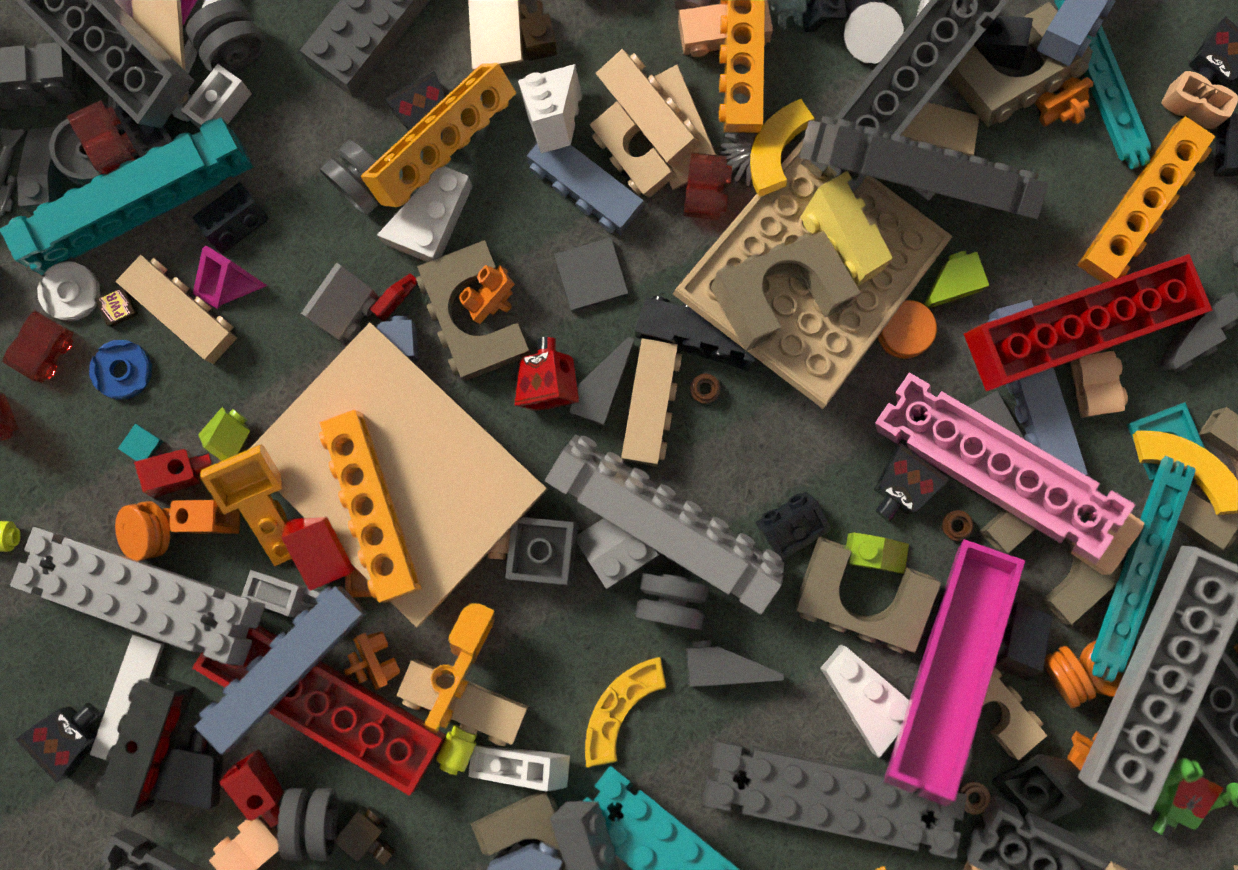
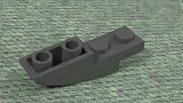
(1201, 334)

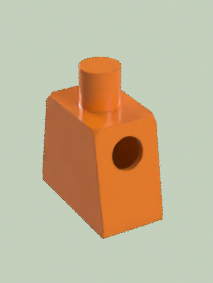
(201, 518)

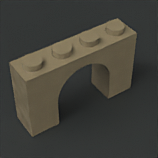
(998, 95)
(808, 259)
(443, 282)
(1198, 516)
(1076, 592)
(897, 625)
(517, 822)

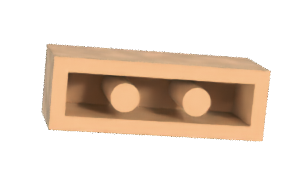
(701, 28)

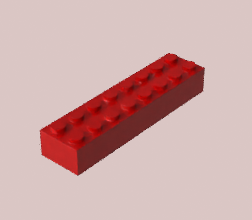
(1086, 322)
(344, 718)

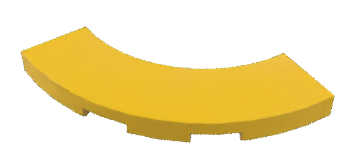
(769, 145)
(1210, 472)
(615, 704)

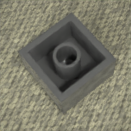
(542, 551)

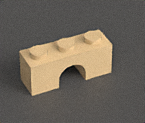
(615, 130)
(1017, 729)

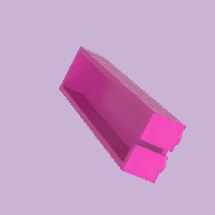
(954, 673)

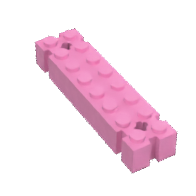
(1004, 468)

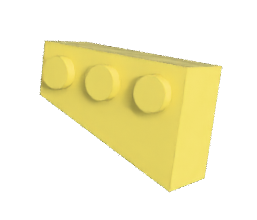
(842, 219)

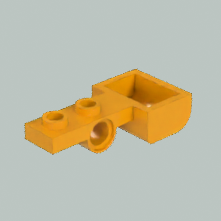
(247, 484)
(466, 643)

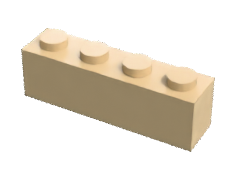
(648, 108)
(176, 309)
(649, 403)
(476, 710)

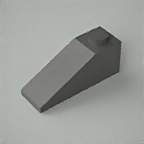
(38, 176)
(601, 385)
(719, 666)

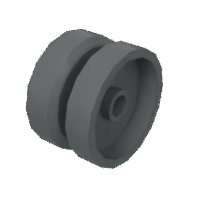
(225, 35)
(70, 155)
(348, 179)
(672, 601)
(308, 824)

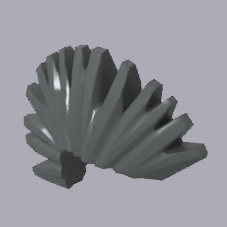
(739, 154)

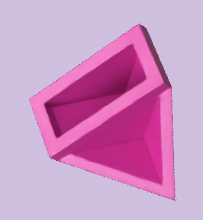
(222, 280)

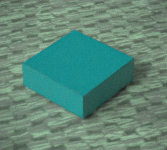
(140, 443)

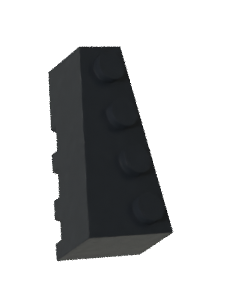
(691, 332)

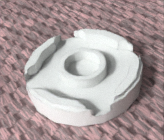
(872, 31)
(68, 291)

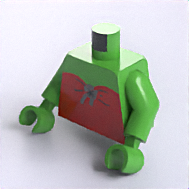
(1189, 798)

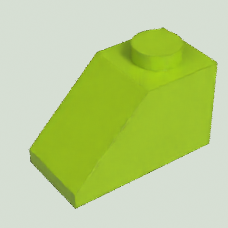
(957, 279)
(224, 434)
(877, 553)

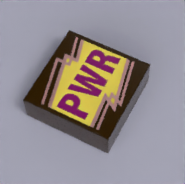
(116, 307)

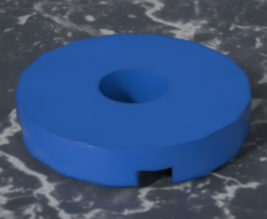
(137, 375)

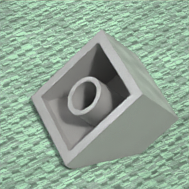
(340, 304)
(613, 551)

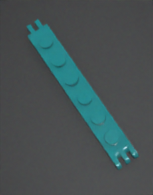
(1115, 102)
(1141, 568)

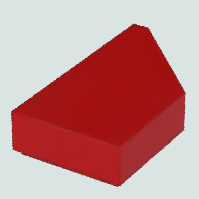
(393, 297)

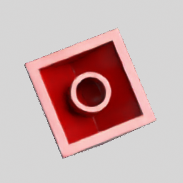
(316, 551)

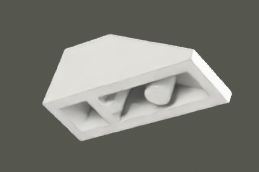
(520, 767)

